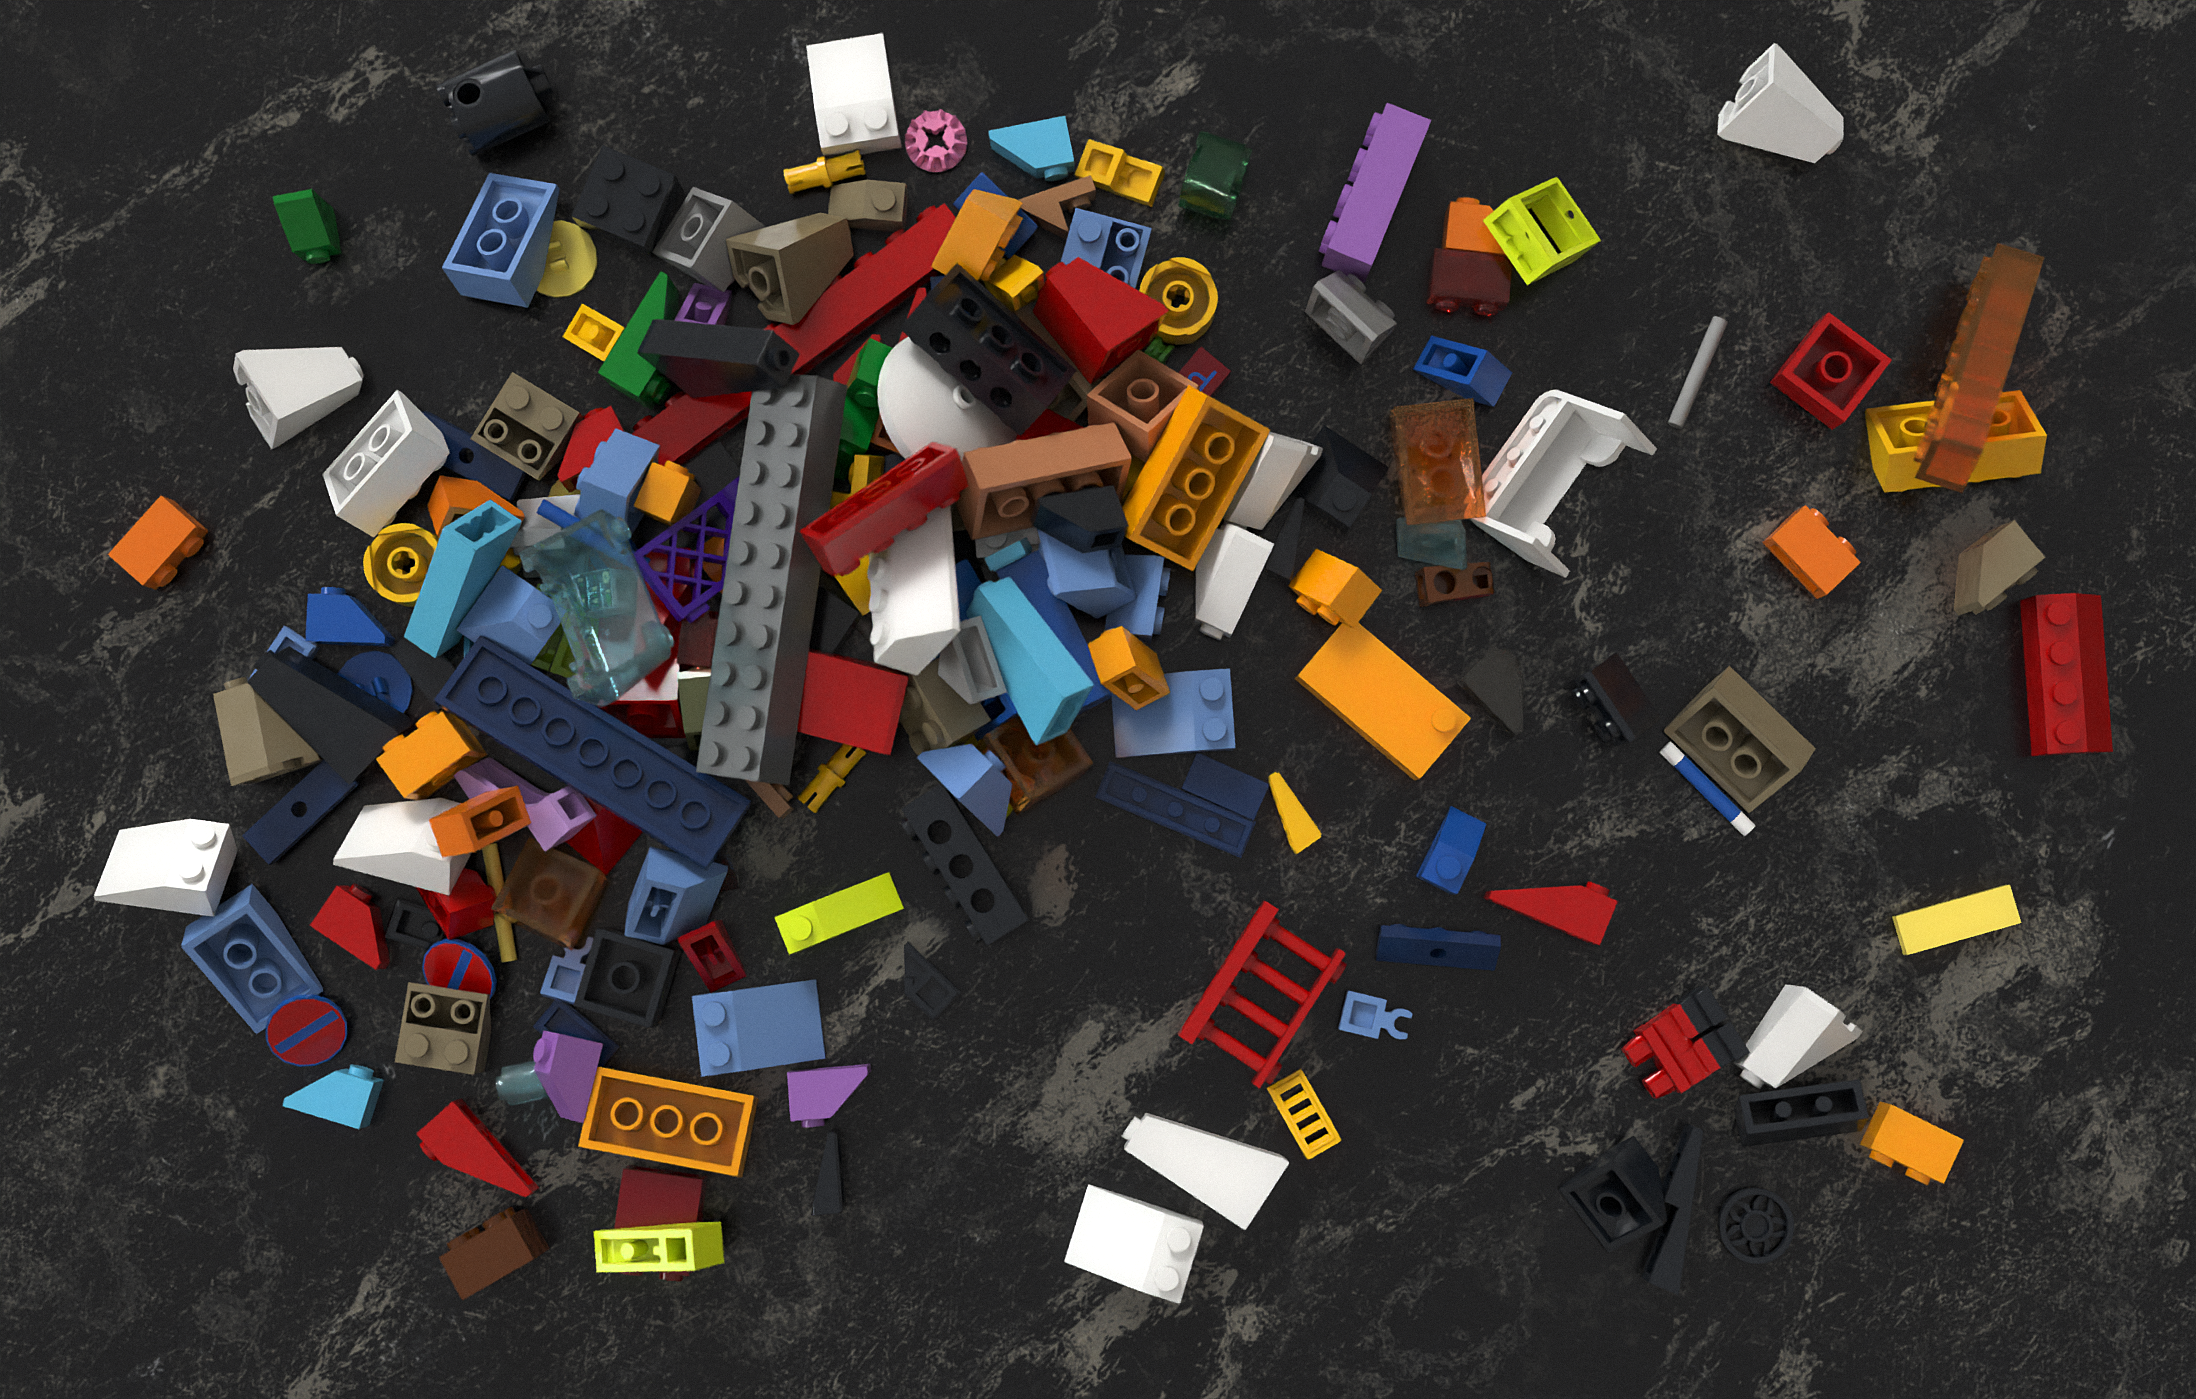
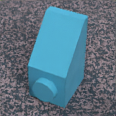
(1037, 147)
(341, 1097)

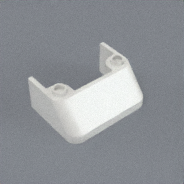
(1542, 463)

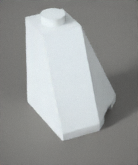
(1781, 111)
(295, 387)
(1270, 480)
(1227, 578)
(1794, 1037)

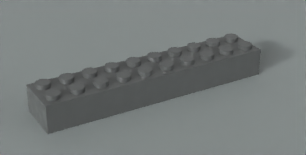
(771, 581)

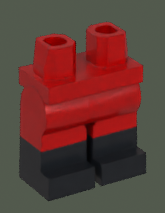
(1674, 1052)

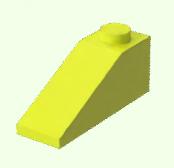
(839, 913)
(659, 1247)

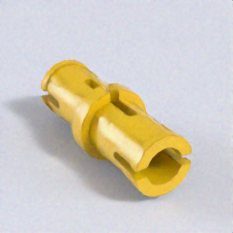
(824, 171)
(830, 776)

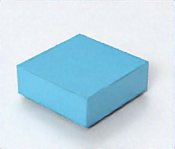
(1009, 554)

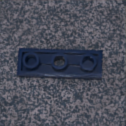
(485, 467)
(283, 824)
(1438, 947)

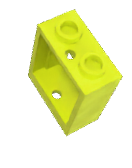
(1525, 241)

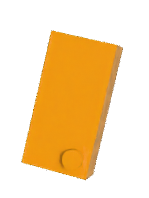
(1191, 477)
(1383, 699)
(669, 1122)

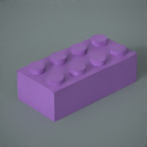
(1378, 184)

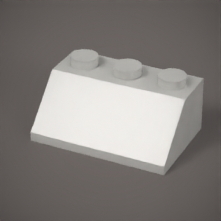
(385, 465)

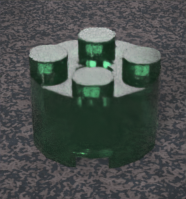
(1212, 175)

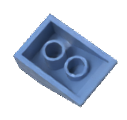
(504, 241)
(1187, 720)
(249, 956)
(758, 1027)

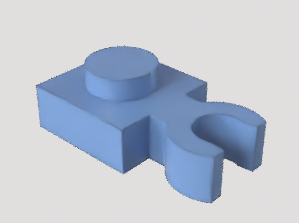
(566, 974)
(1367, 1014)

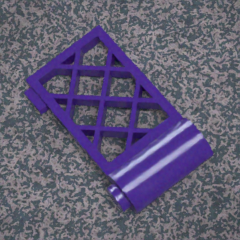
(725, 502)

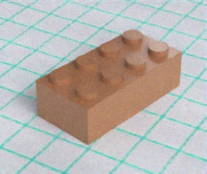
(1013, 475)

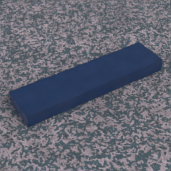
(1175, 809)

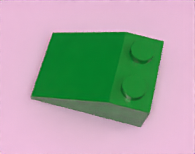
(628, 370)

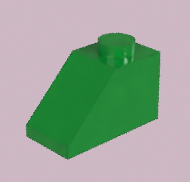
(308, 225)

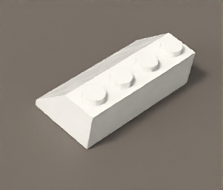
(914, 595)

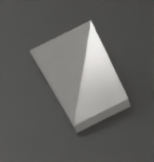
(970, 664)

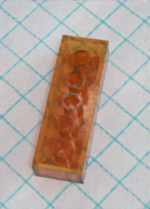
(1977, 367)

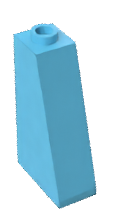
(458, 575)
(1033, 662)

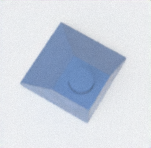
(512, 616)
(974, 781)

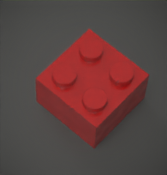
(1830, 371)

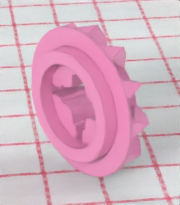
(936, 158)

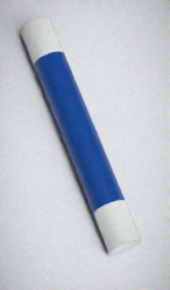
(1707, 789)

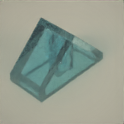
(1433, 543)

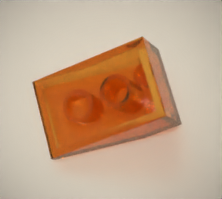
(1438, 461)

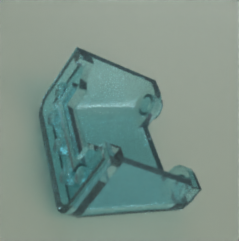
(601, 606)

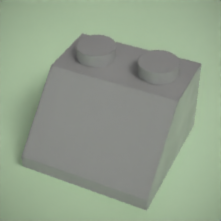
(698, 236)

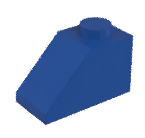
(1463, 370)
(343, 621)
(1452, 851)

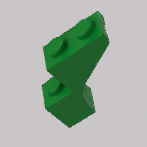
(860, 406)

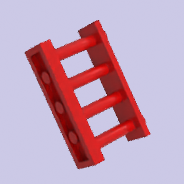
(1224, 993)

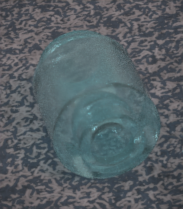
(520, 1084)

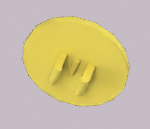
(569, 261)

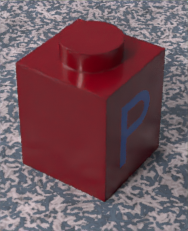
(1206, 372)

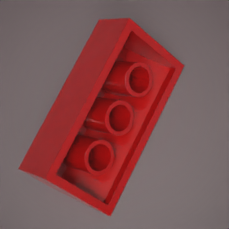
(886, 508)
(2066, 674)

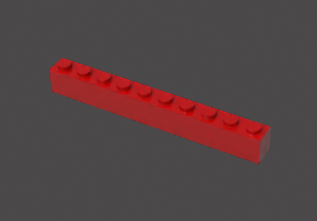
(837, 317)

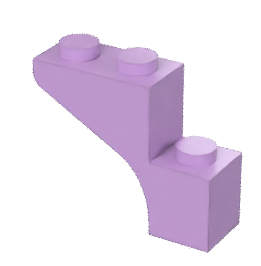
(552, 815)

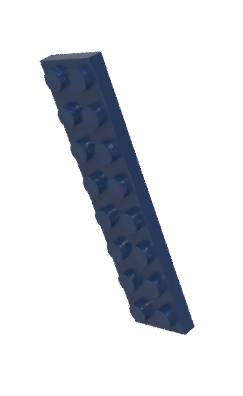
(593, 752)

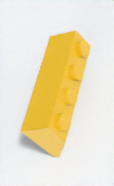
(2011, 448)

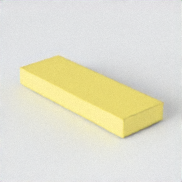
(1956, 919)

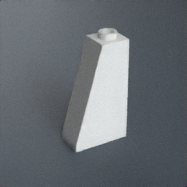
(1212, 1168)

